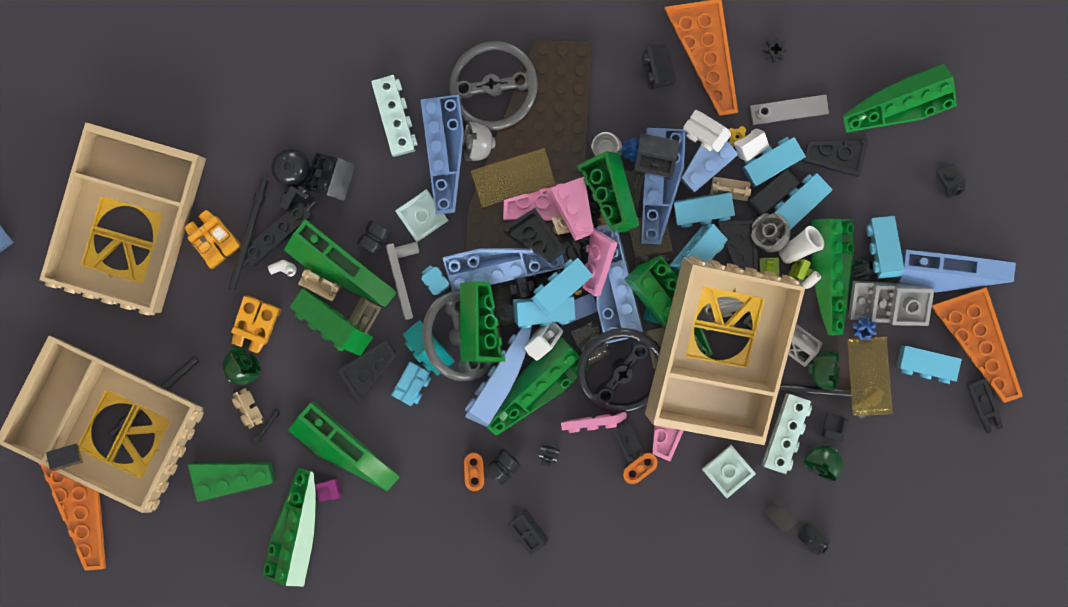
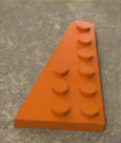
(706, 43)
(977, 331)
(82, 514)

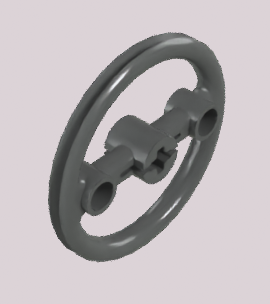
(483, 86)
(469, 373)

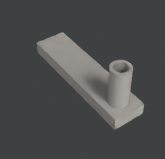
(789, 109)
(393, 255)

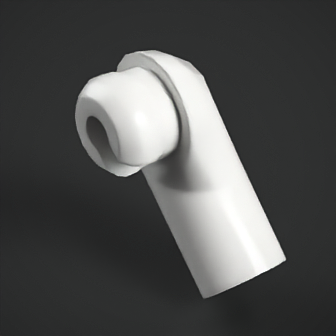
(284, 266)
(811, 280)

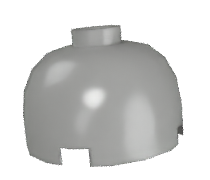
(478, 141)
(771, 232)

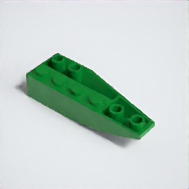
(905, 101)
(333, 263)
(835, 267)
(655, 286)
(537, 385)
(337, 445)
(293, 534)

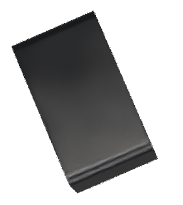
(64, 457)

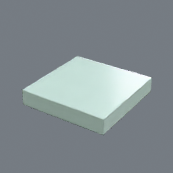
(420, 216)
(728, 471)

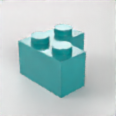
(415, 342)

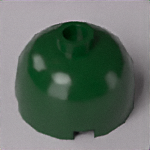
(240, 367)
(825, 370)
(825, 461)

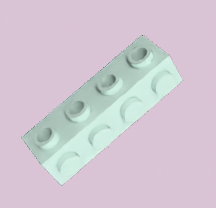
(393, 115)
(786, 433)

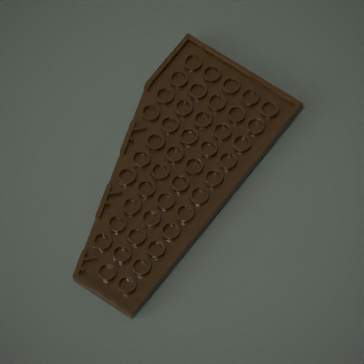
(553, 123)

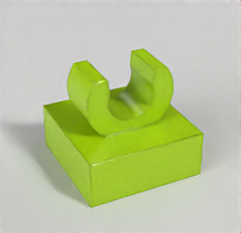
(769, 264)
(800, 269)

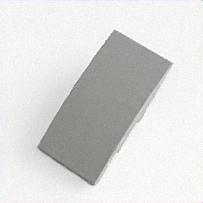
(891, 303)

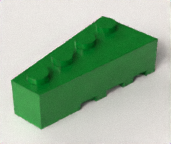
(611, 190)
(330, 323)
(478, 324)
(221, 479)

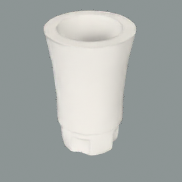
(802, 245)

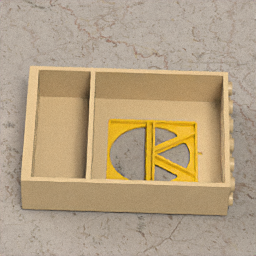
(113, 173)
(734, 394)
(59, 409)

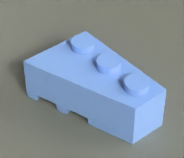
(706, 165)

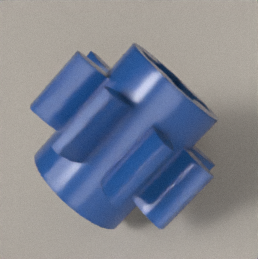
(630, 149)
(864, 328)

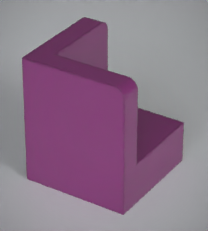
(328, 490)

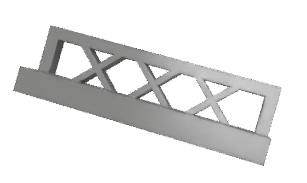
(801, 342)

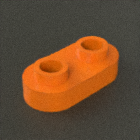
(640, 468)
(474, 471)

